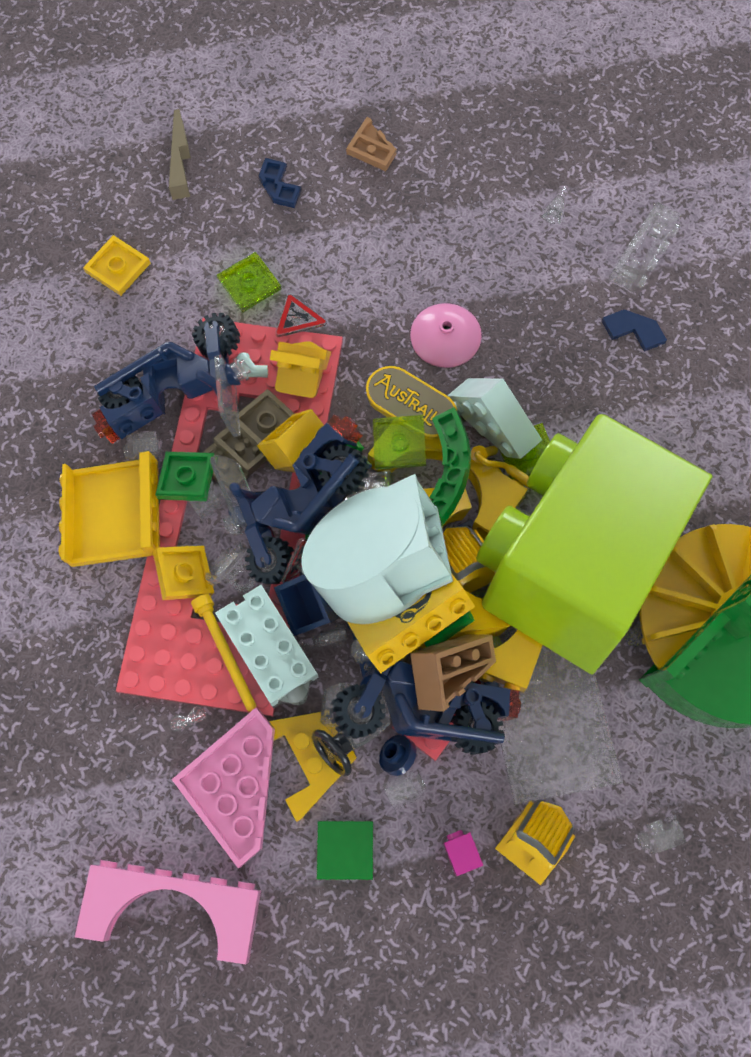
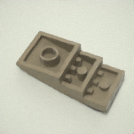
(256, 423)

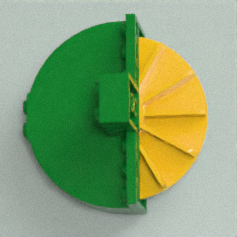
(701, 627)

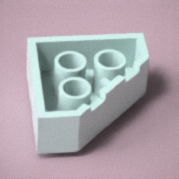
(496, 415)

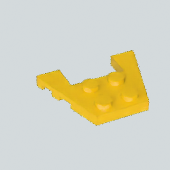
(321, 777)

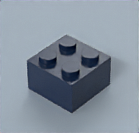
(303, 605)

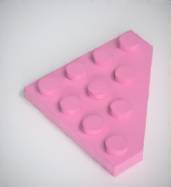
(232, 785)

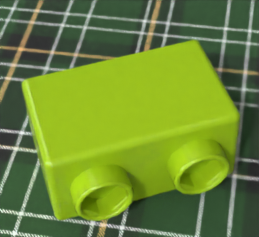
(592, 542)

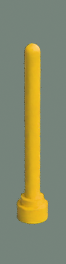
(204, 607)

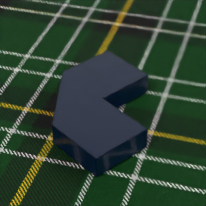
(279, 192)
(645, 329)

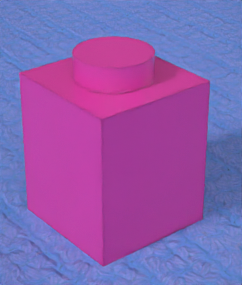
(462, 852)

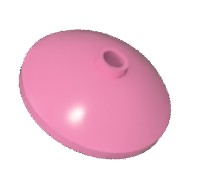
(442, 346)

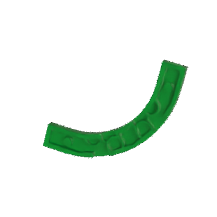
(455, 462)

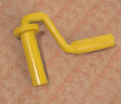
(480, 454)

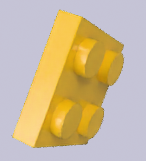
(117, 265)
(182, 572)

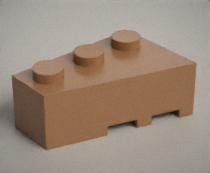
(449, 667)

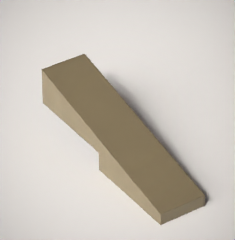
(179, 151)

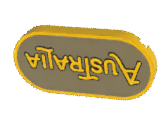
(400, 393)

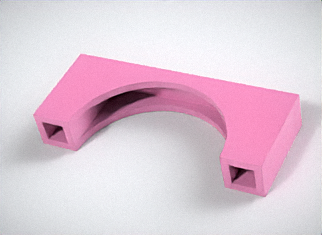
(113, 889)

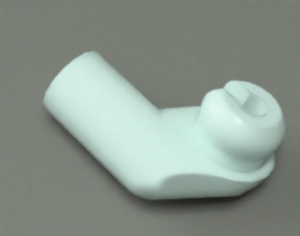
(256, 370)

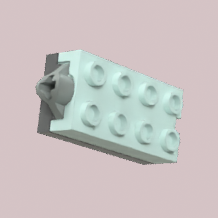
(268, 648)

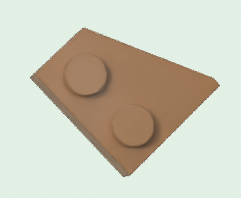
(371, 146)

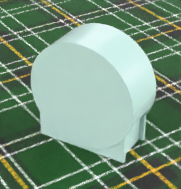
(378, 553)

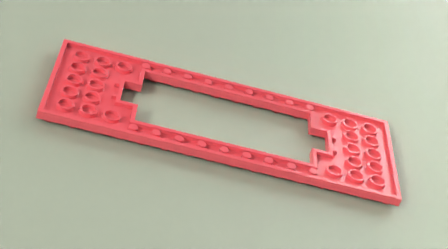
(166, 648)

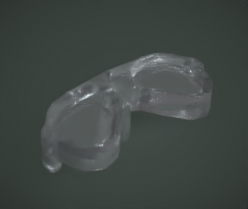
(179, 722)

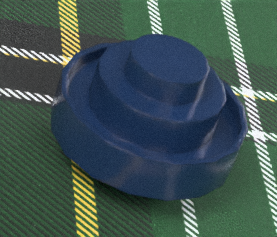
(397, 755)

